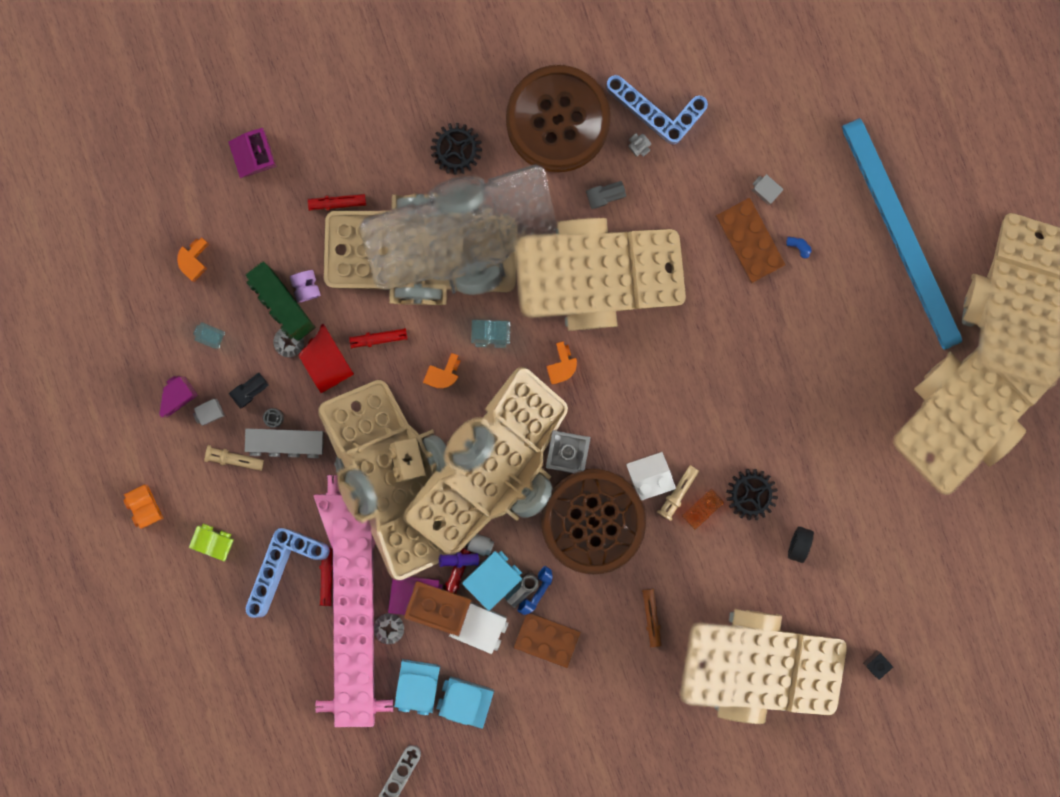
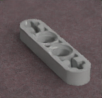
(395, 777)

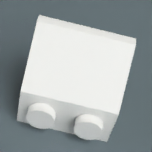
(651, 476)

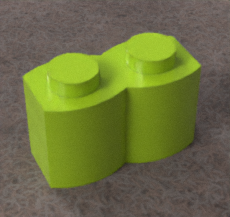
(211, 542)

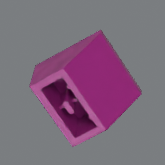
(252, 153)

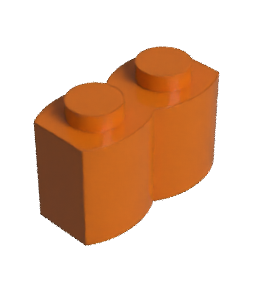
(143, 506)

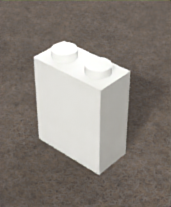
(482, 628)

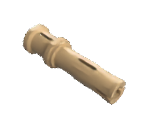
(233, 459)
(678, 493)

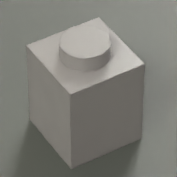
(766, 189)
(208, 412)

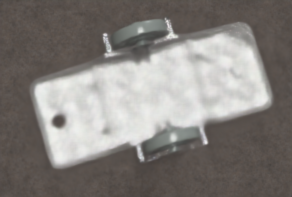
(460, 231)

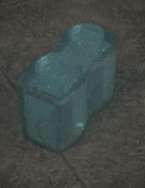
(491, 332)

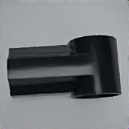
(246, 392)

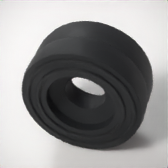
(800, 544)

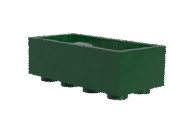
(280, 301)

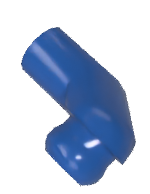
(801, 244)

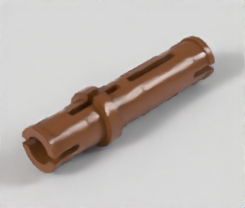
(655, 641)

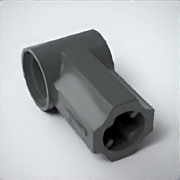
(601, 196)
(521, 591)

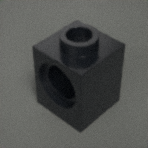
(878, 665)

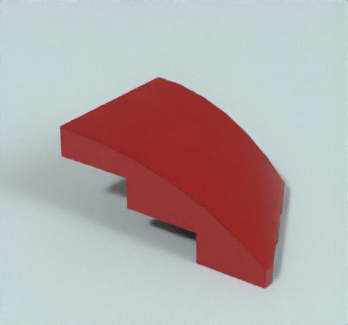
(325, 361)

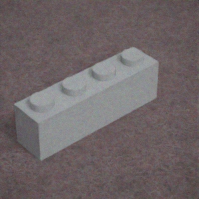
(284, 441)

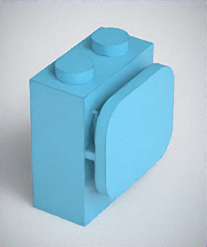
(492, 579)
(417, 687)
(465, 702)

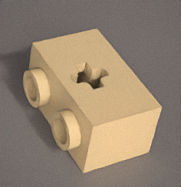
(408, 450)

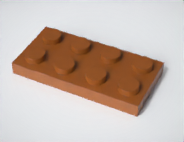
(750, 240)

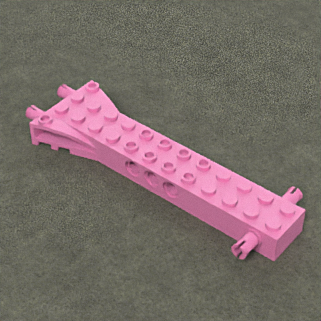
(353, 613)

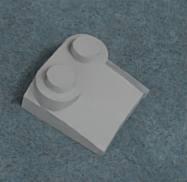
(567, 452)

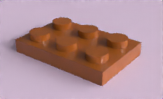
(437, 608)
(547, 640)

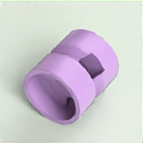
(305, 286)

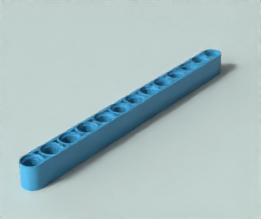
(902, 234)

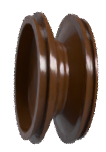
(551, 85)
(578, 552)

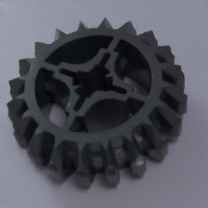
(442, 158)
(759, 509)

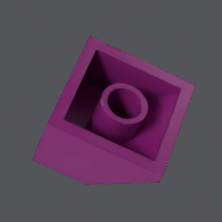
(176, 395)

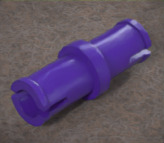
(459, 560)

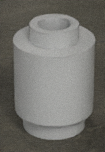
(480, 545)

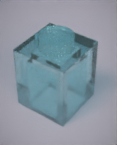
(208, 335)

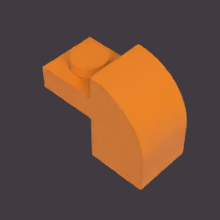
(188, 260)
(565, 369)
(443, 378)

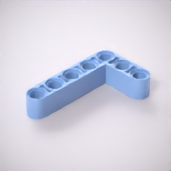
(654, 113)
(279, 565)

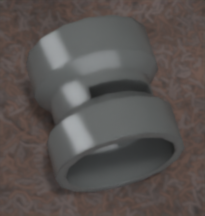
(273, 417)

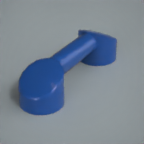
(526, 606)

